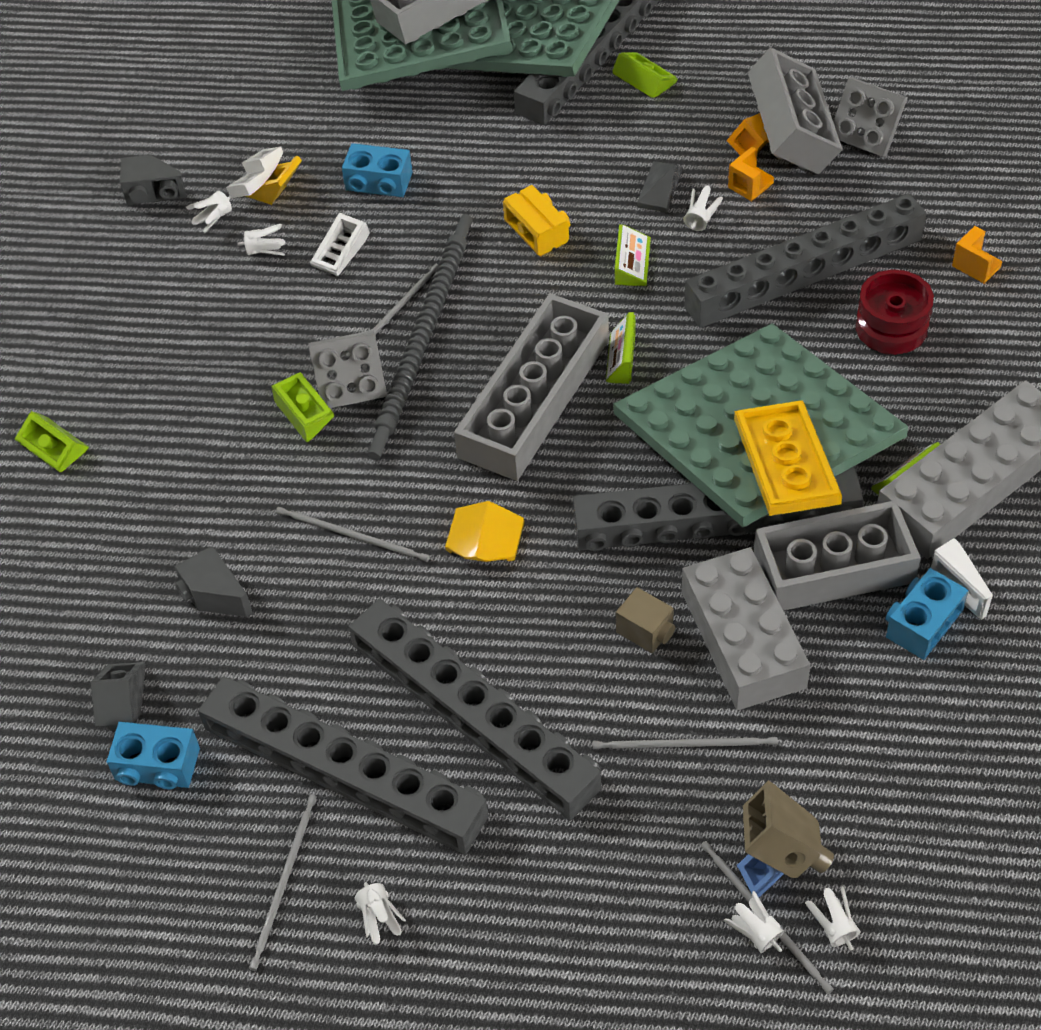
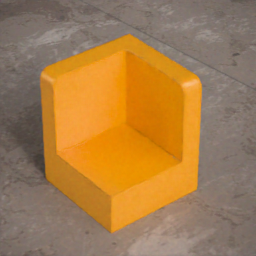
(749, 134)
(746, 177)
(972, 259)

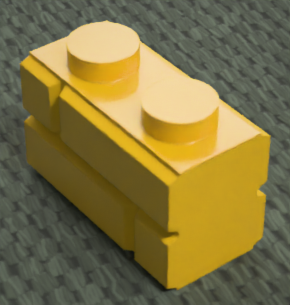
(536, 220)

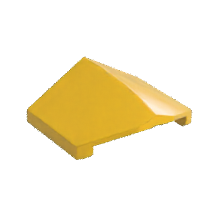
(276, 182)
(485, 532)

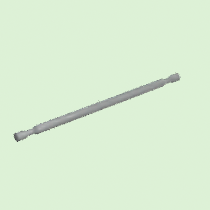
(405, 299)
(344, 531)
(685, 743)
(282, 883)
(784, 938)

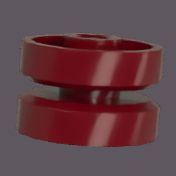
(894, 311)

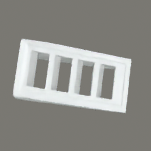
(341, 225)
(956, 565)

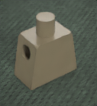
(783, 833)

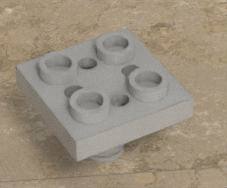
(870, 117)
(345, 357)

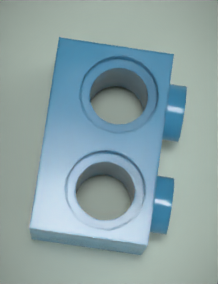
(377, 170)
(931, 615)
(155, 747)

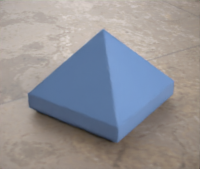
(758, 875)

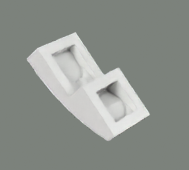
(258, 170)

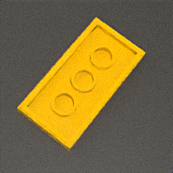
(787, 458)

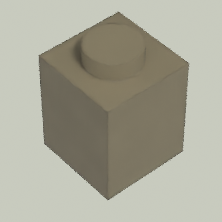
(645, 620)

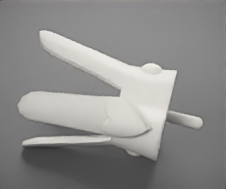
(217, 205)
(697, 215)
(256, 244)
(375, 903)
(756, 925)
(843, 927)

